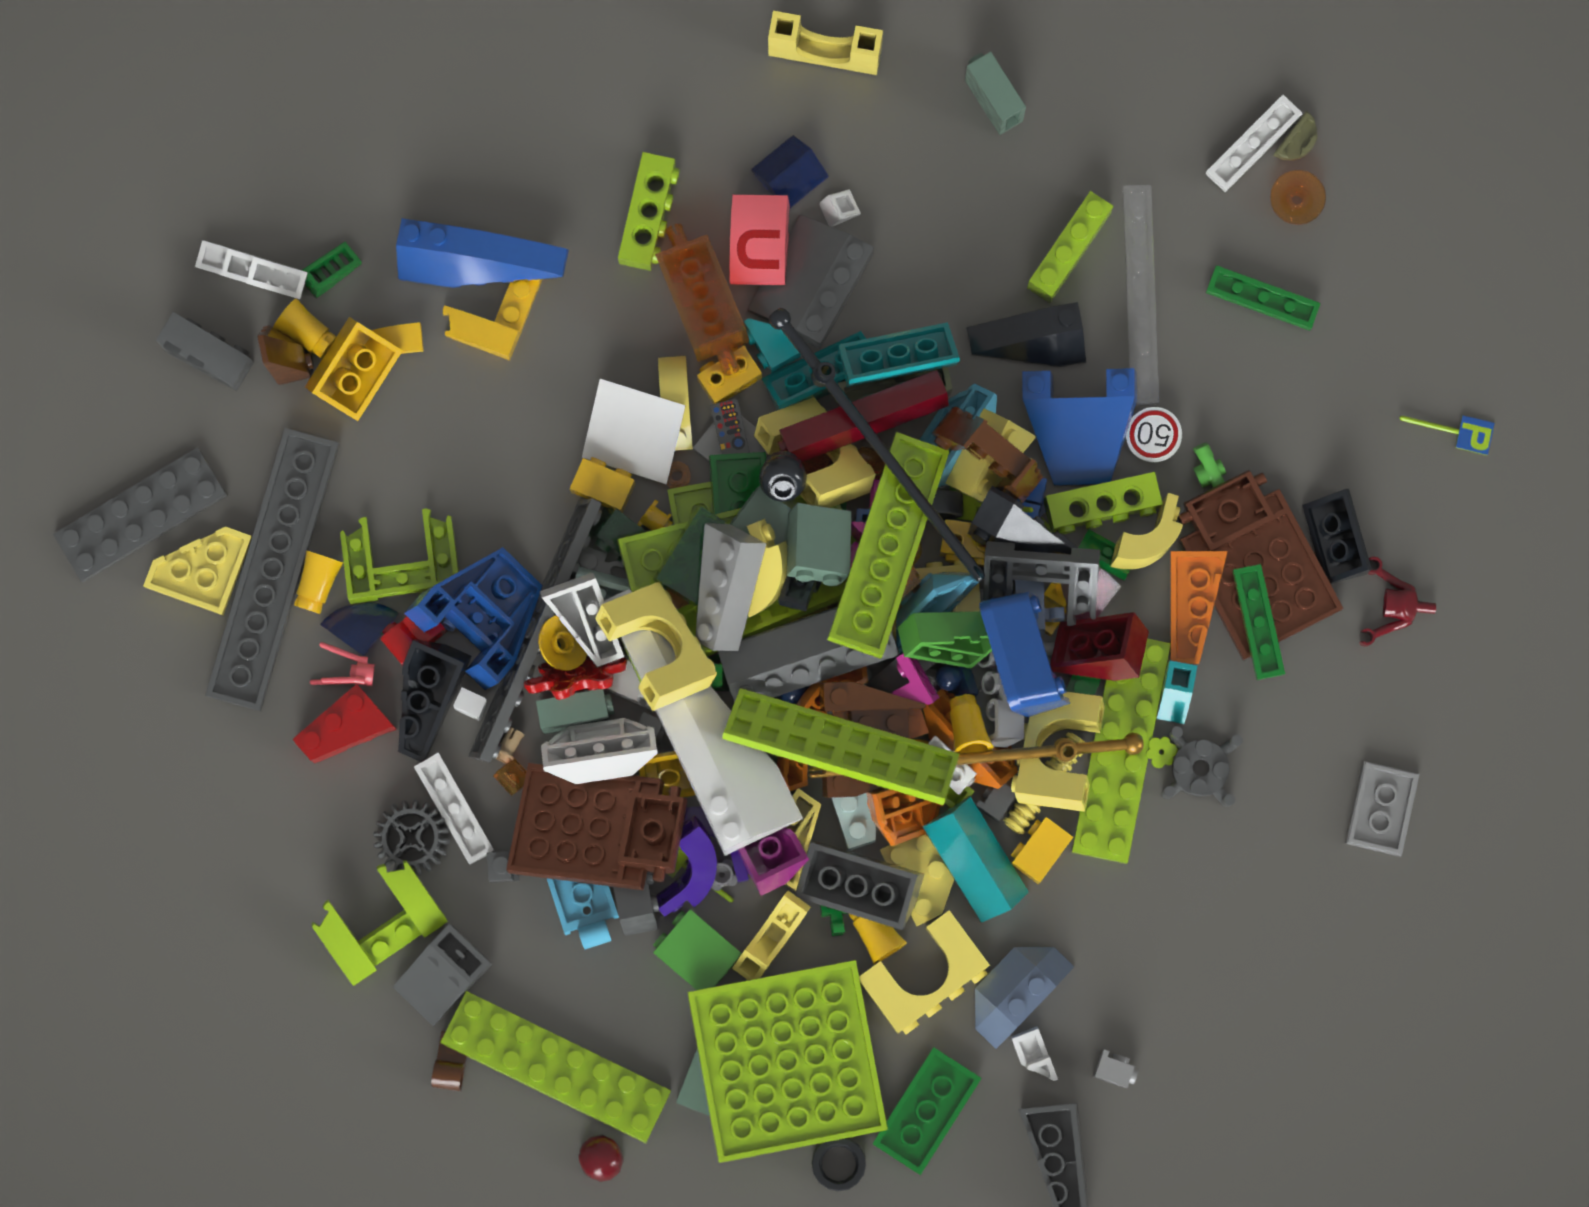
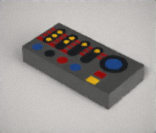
(729, 427)

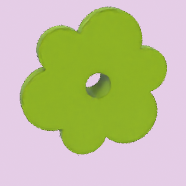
(1168, 750)

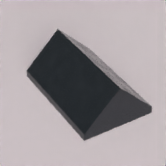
(1337, 536)

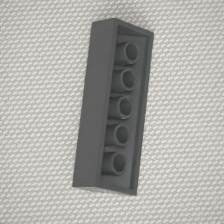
(793, 657)

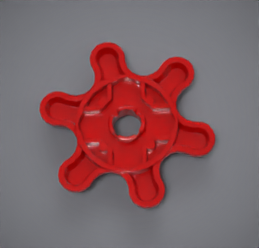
(565, 683)

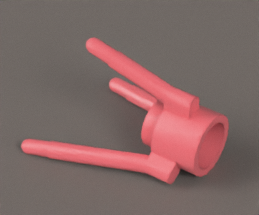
(359, 674)

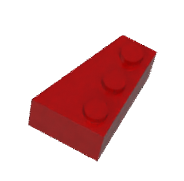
(342, 726)

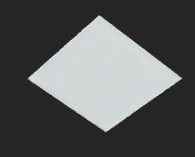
(633, 431)

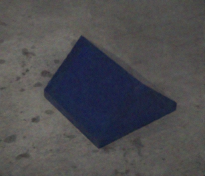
(791, 170)

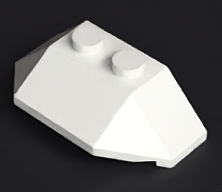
(599, 750)

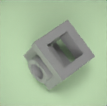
(1115, 1070)

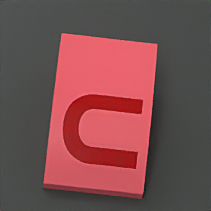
(759, 239)

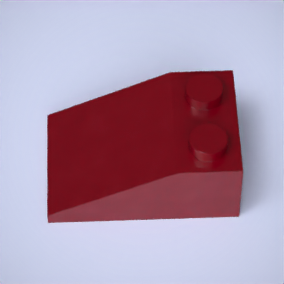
(1101, 647)

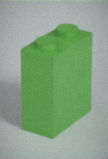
(696, 951)

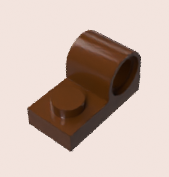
(448, 1068)

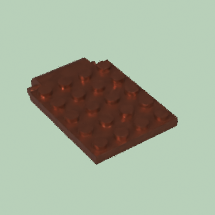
(1266, 533)
(596, 829)

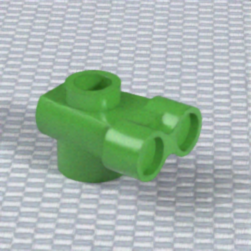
(1210, 471)

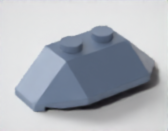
(1016, 989)

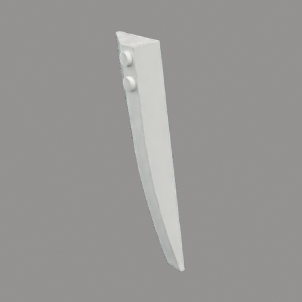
(733, 782)

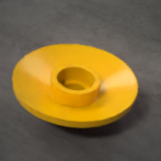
(570, 654)

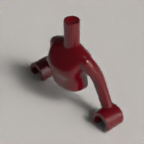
(1397, 604)

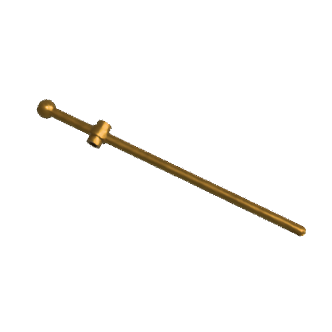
(1131, 744)

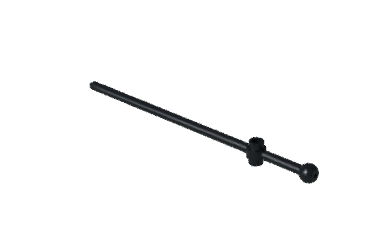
(823, 376)

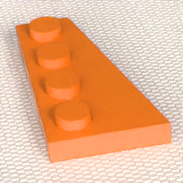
(1193, 597)

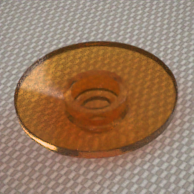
(1299, 184)

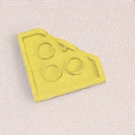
(202, 570)
(923, 857)

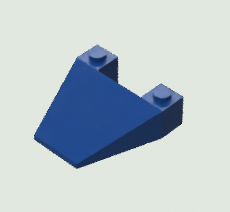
(1084, 434)
(489, 606)

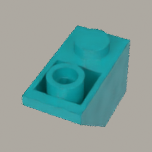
(773, 345)
(1176, 692)

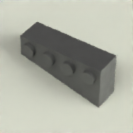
(1059, 1152)

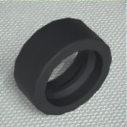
(948, 504)
(844, 1184)

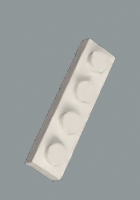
(1253, 143)
(454, 808)

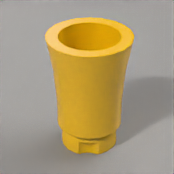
(304, 329)
(316, 581)
(968, 725)
(878, 938)

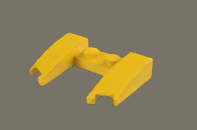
(502, 334)

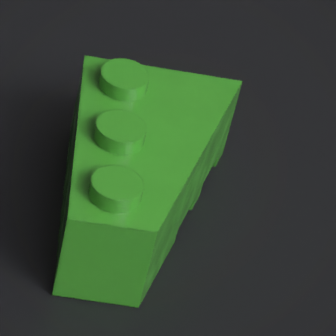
(945, 638)

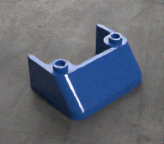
(1021, 654)

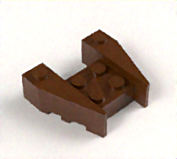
(961, 432)
(869, 708)

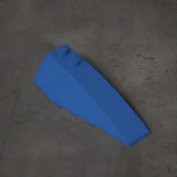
(468, 256)

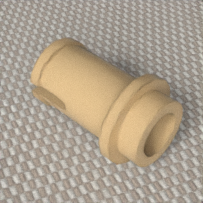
(509, 745)

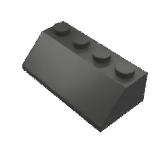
(859, 885)

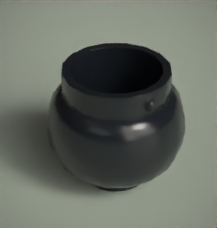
(782, 476)

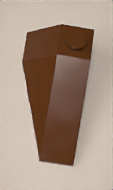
(283, 356)

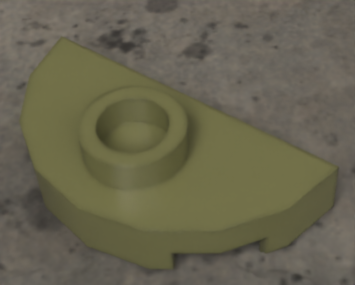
(1299, 140)

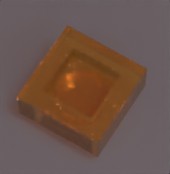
(511, 776)

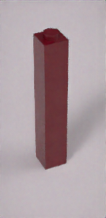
(880, 410)

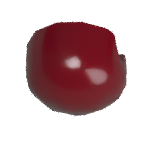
(600, 1158)

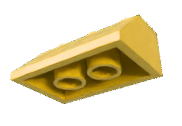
(353, 369)

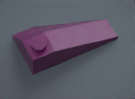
(773, 859)

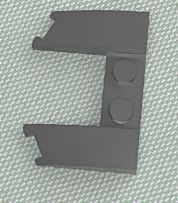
(1078, 570)

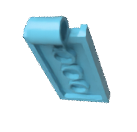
(570, 902)

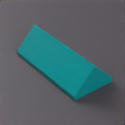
(898, 354)
(794, 381)
(976, 860)

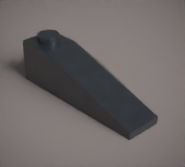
(1039, 336)
(1003, 520)
(429, 687)

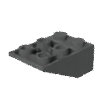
(442, 974)

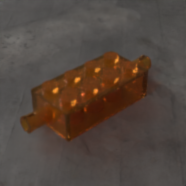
(702, 298)

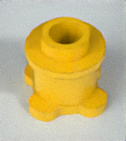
(655, 518)

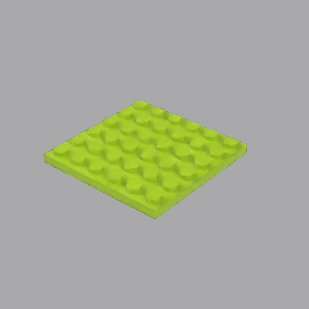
(787, 1061)

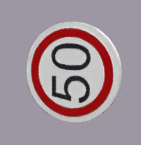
(1154, 434)

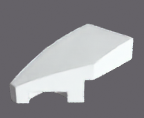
(1033, 1052)

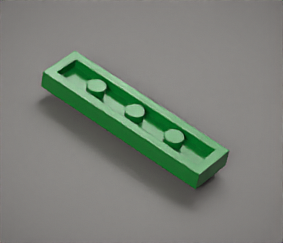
(1263, 298)
(1258, 622)

